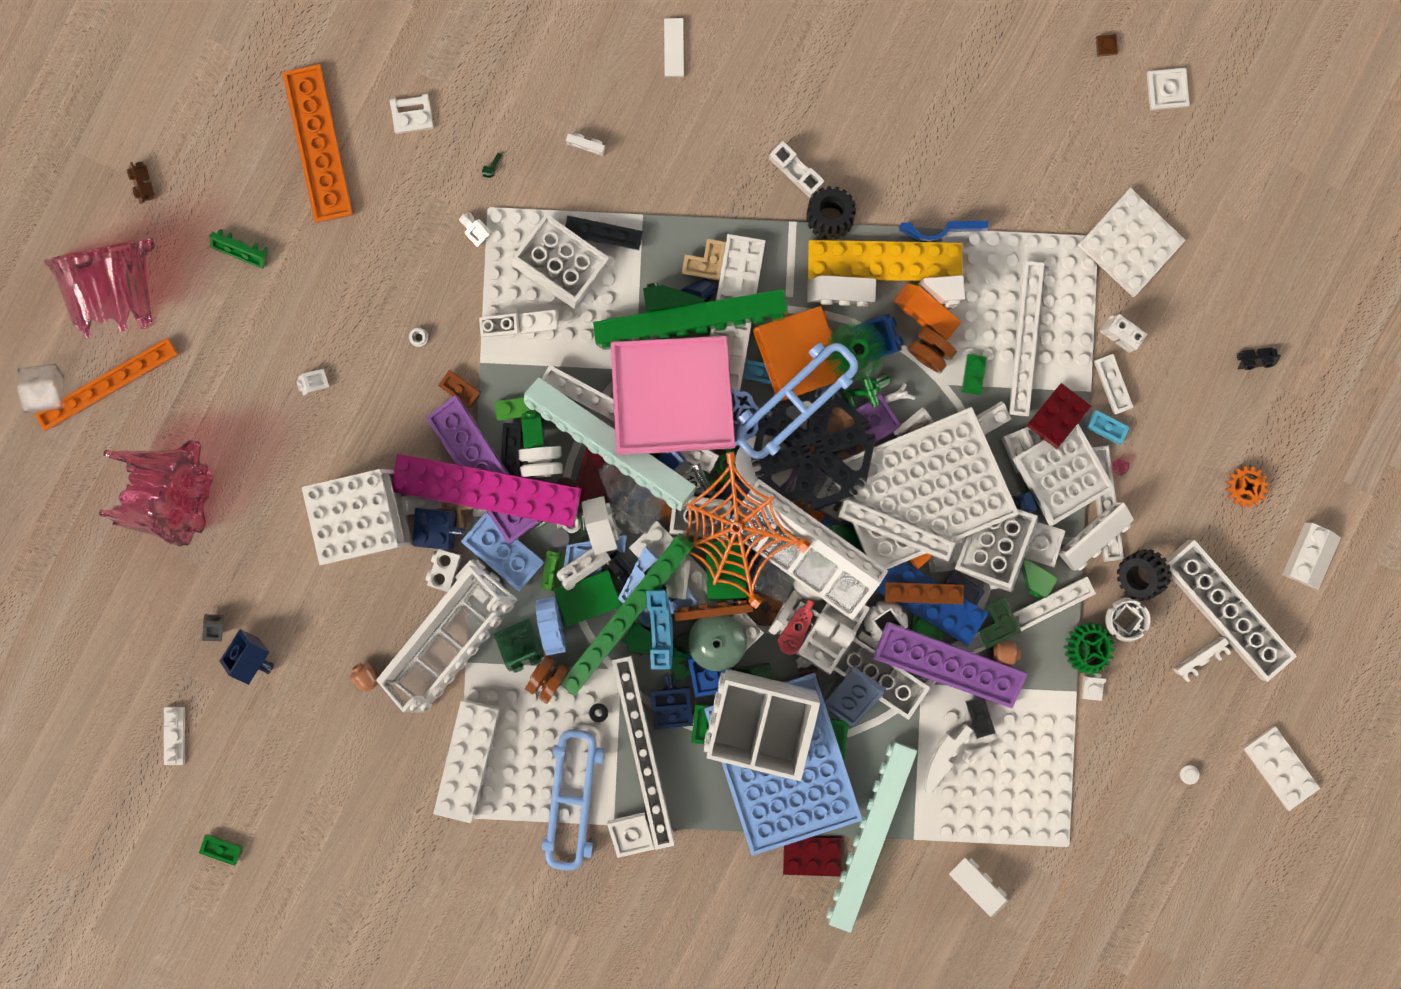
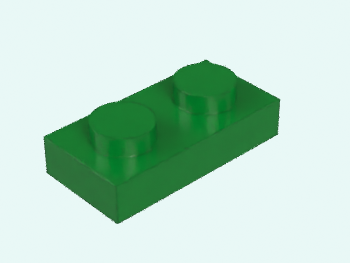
(973, 374)
(220, 849)

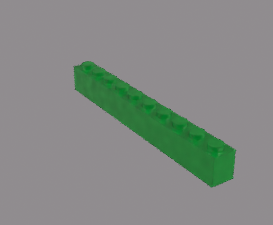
(692, 318)
(626, 614)

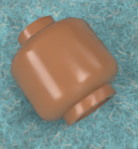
(1006, 653)
(364, 677)

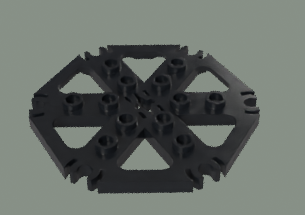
(825, 455)

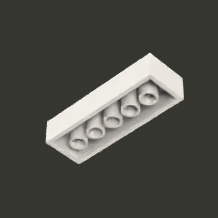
(467, 760)

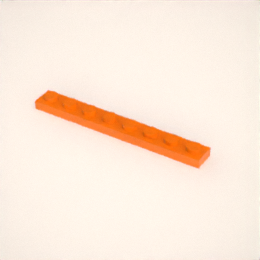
(108, 383)

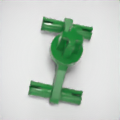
(871, 388)

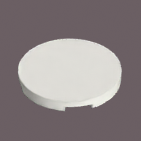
(747, 471)

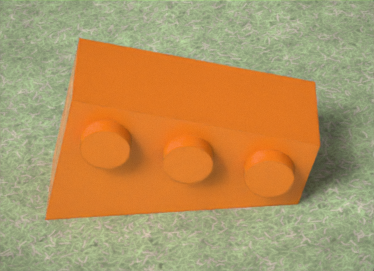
(926, 310)

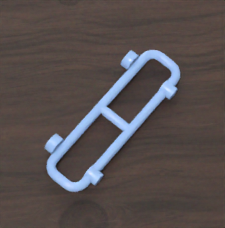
(819, 354)
(595, 755)

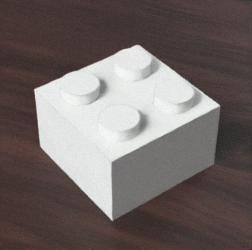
(600, 525)

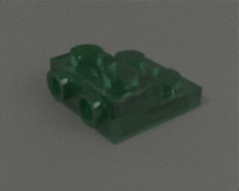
(519, 646)

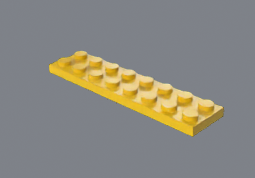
(884, 259)

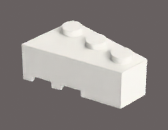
(841, 290)
(979, 886)

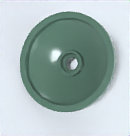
(727, 632)

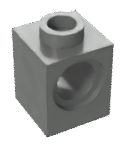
(212, 627)

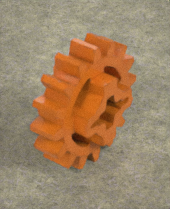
(1251, 493)

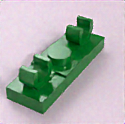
(238, 249)

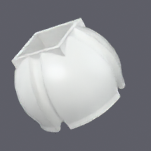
(880, 609)
(1137, 627)

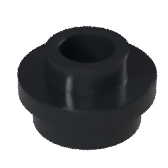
(594, 717)

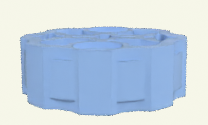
(748, 404)
(550, 625)

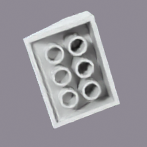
(559, 261)
(998, 551)

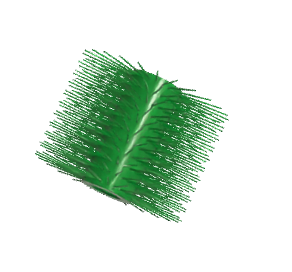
(860, 346)

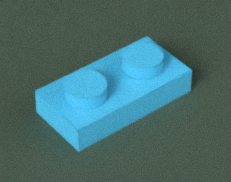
(1107, 427)

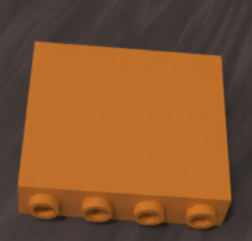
(787, 347)

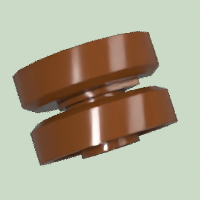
(932, 350)
(546, 678)

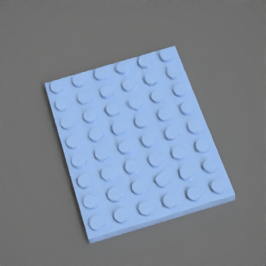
(788, 810)

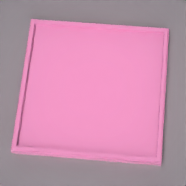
(672, 395)

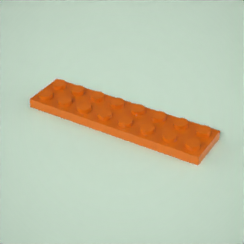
(317, 143)

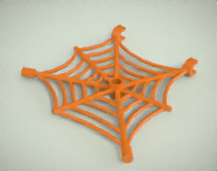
(802, 544)

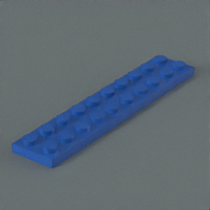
(957, 620)

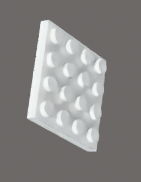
(1131, 242)
(1063, 477)

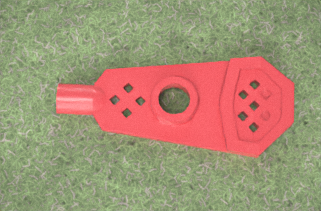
(793, 635)

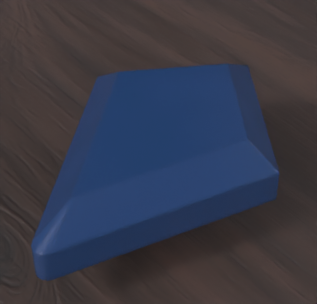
(701, 288)

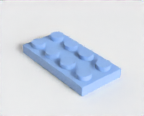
(511, 561)

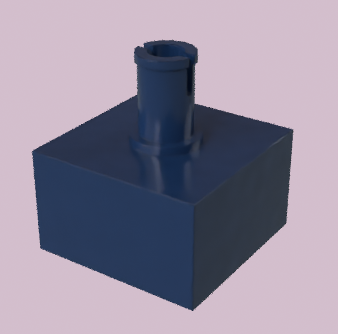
(245, 657)

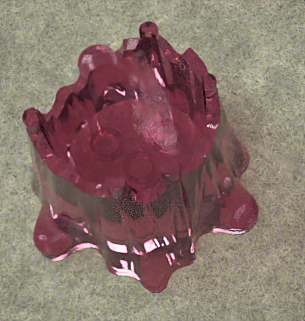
(105, 284)
(164, 493)

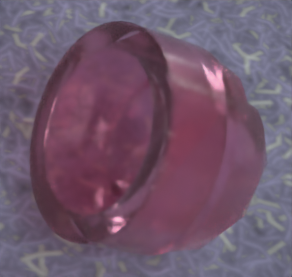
(1120, 466)

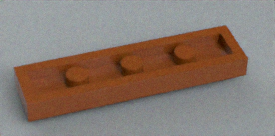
(924, 593)
(720, 609)

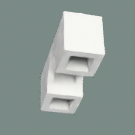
(788, 162)

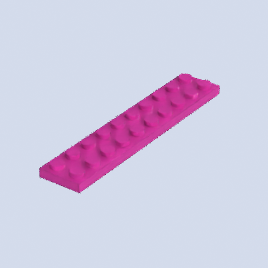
(486, 490)

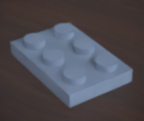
(854, 697)

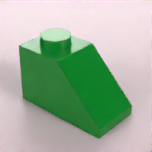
(532, 429)
(1037, 579)

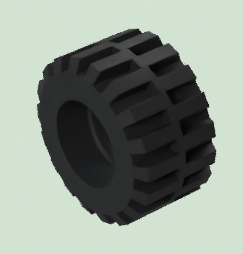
(831, 199)
(1155, 567)

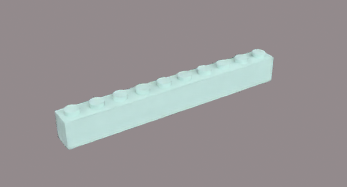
(601, 439)
(871, 836)

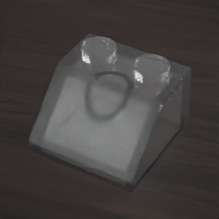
(40, 387)

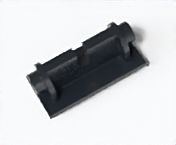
(1266, 358)
(619, 563)

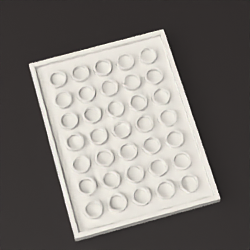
(935, 481)

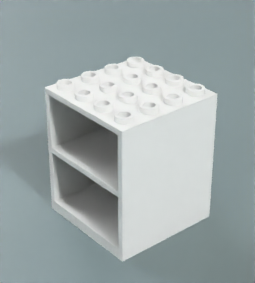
(356, 516)
(761, 724)

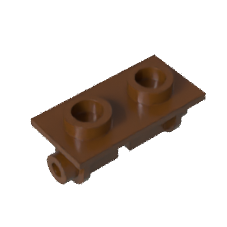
(138, 174)

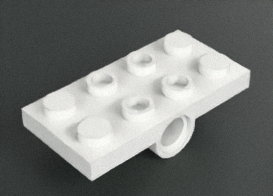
(830, 637)

